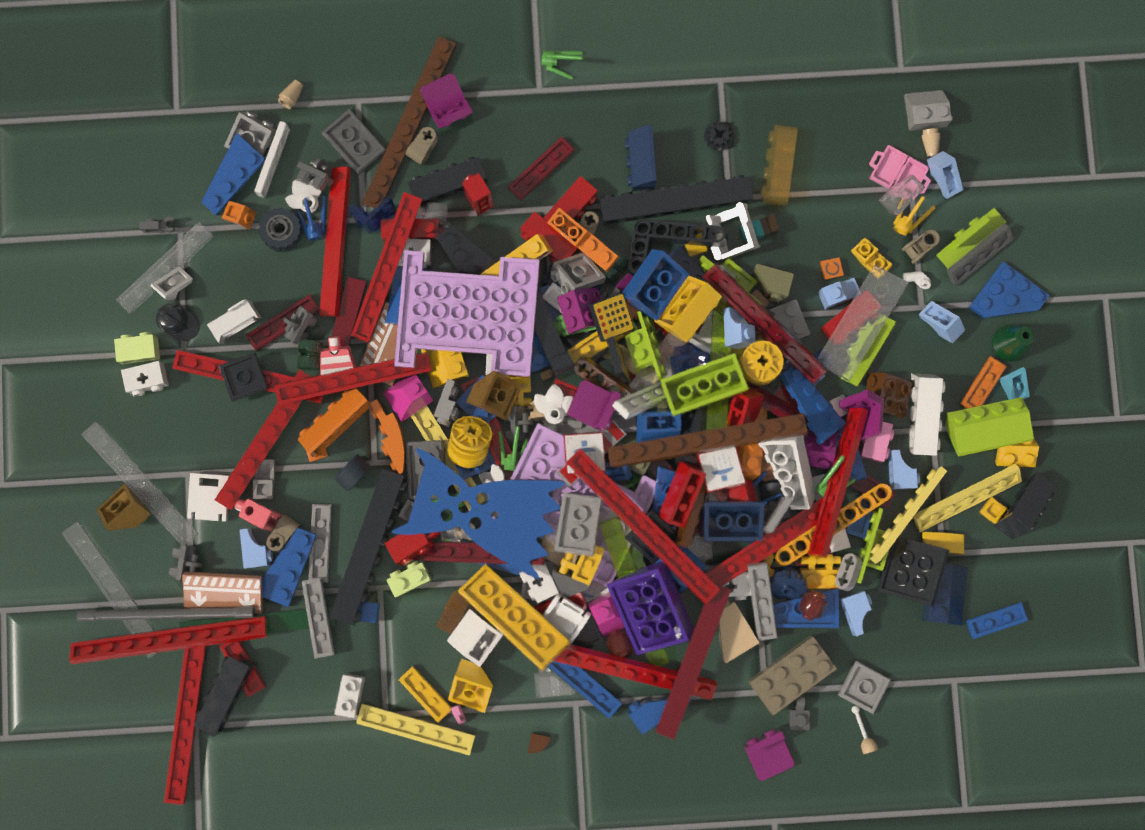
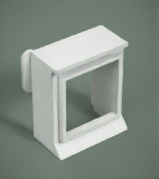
(740, 210)
(236, 319)

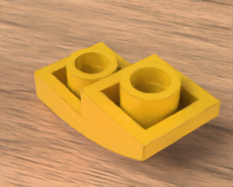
(869, 256)
(949, 541)

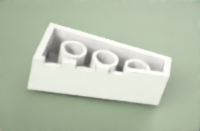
(926, 414)
(792, 469)

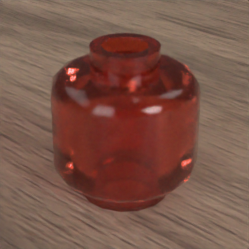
(813, 605)
(619, 644)

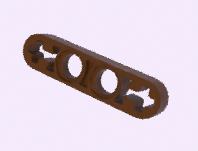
(609, 379)

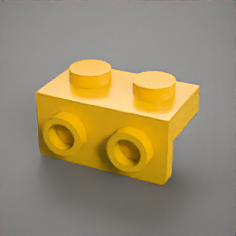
(1020, 454)

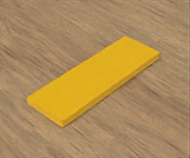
(514, 617)

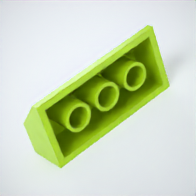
(704, 384)
(989, 426)

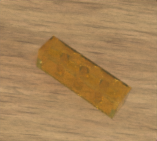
(780, 165)

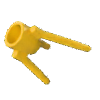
(904, 224)

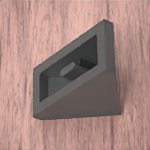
(566, 584)

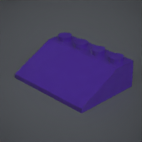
(651, 608)

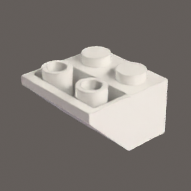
(474, 637)

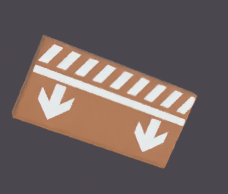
(382, 343)
(222, 591)

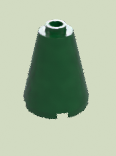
(1013, 342)

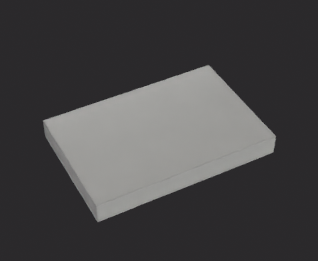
(578, 524)

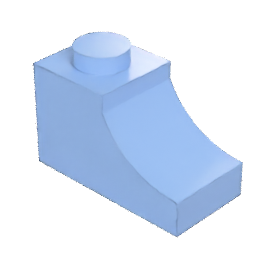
(945, 172)
(838, 293)
(942, 321)
(737, 331)
(900, 474)
(252, 552)
(855, 608)

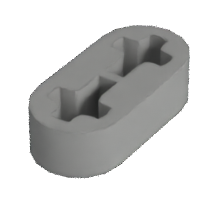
(848, 572)

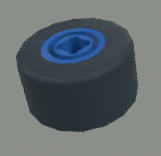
(352, 472)

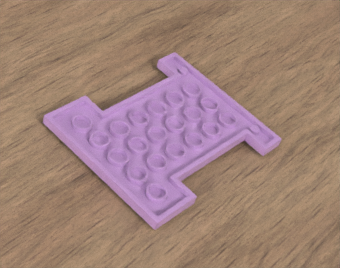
(469, 313)
(545, 457)

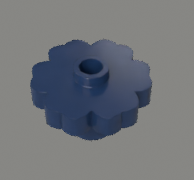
(787, 583)

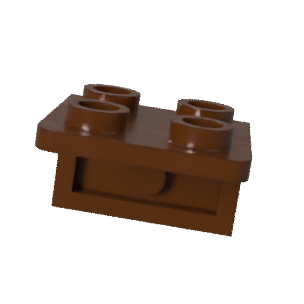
(893, 390)

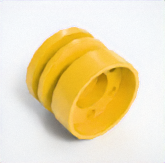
(753, 371)
(469, 442)

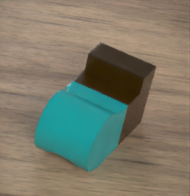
(763, 227)

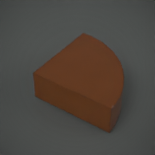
(538, 742)

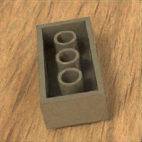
(791, 675)

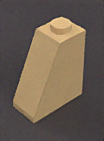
(734, 633)

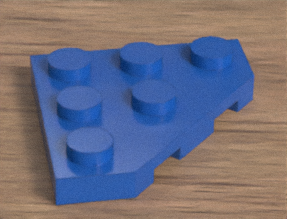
(1007, 294)

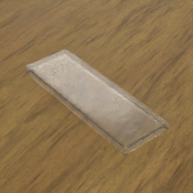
(862, 322)

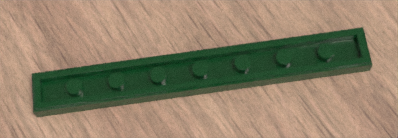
(275, 621)

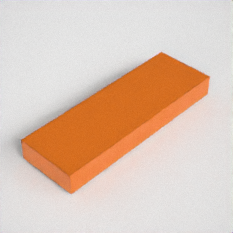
(983, 383)

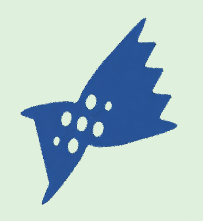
(518, 506)

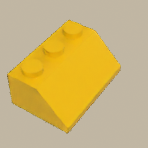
(689, 308)
(446, 366)

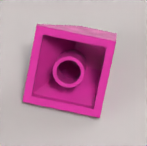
(407, 397)
(605, 614)

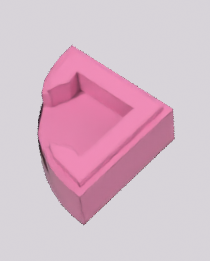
(458, 714)

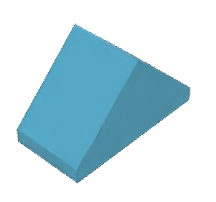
(1015, 384)

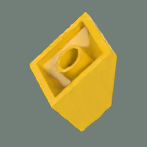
(471, 686)

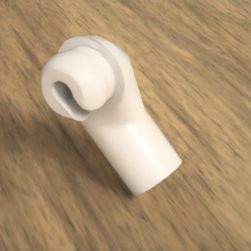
(919, 278)

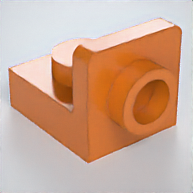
(239, 214)

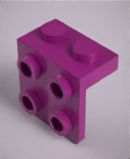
(445, 100)
(576, 308)
(873, 404)
(593, 405)
(823, 454)
(768, 754)

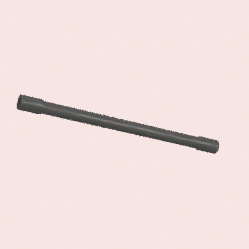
(95, 615)

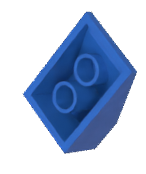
(647, 712)

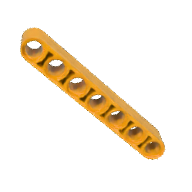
(842, 522)

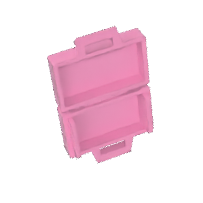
(892, 168)

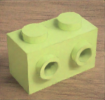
(137, 348)
(409, 579)

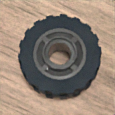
(280, 218)

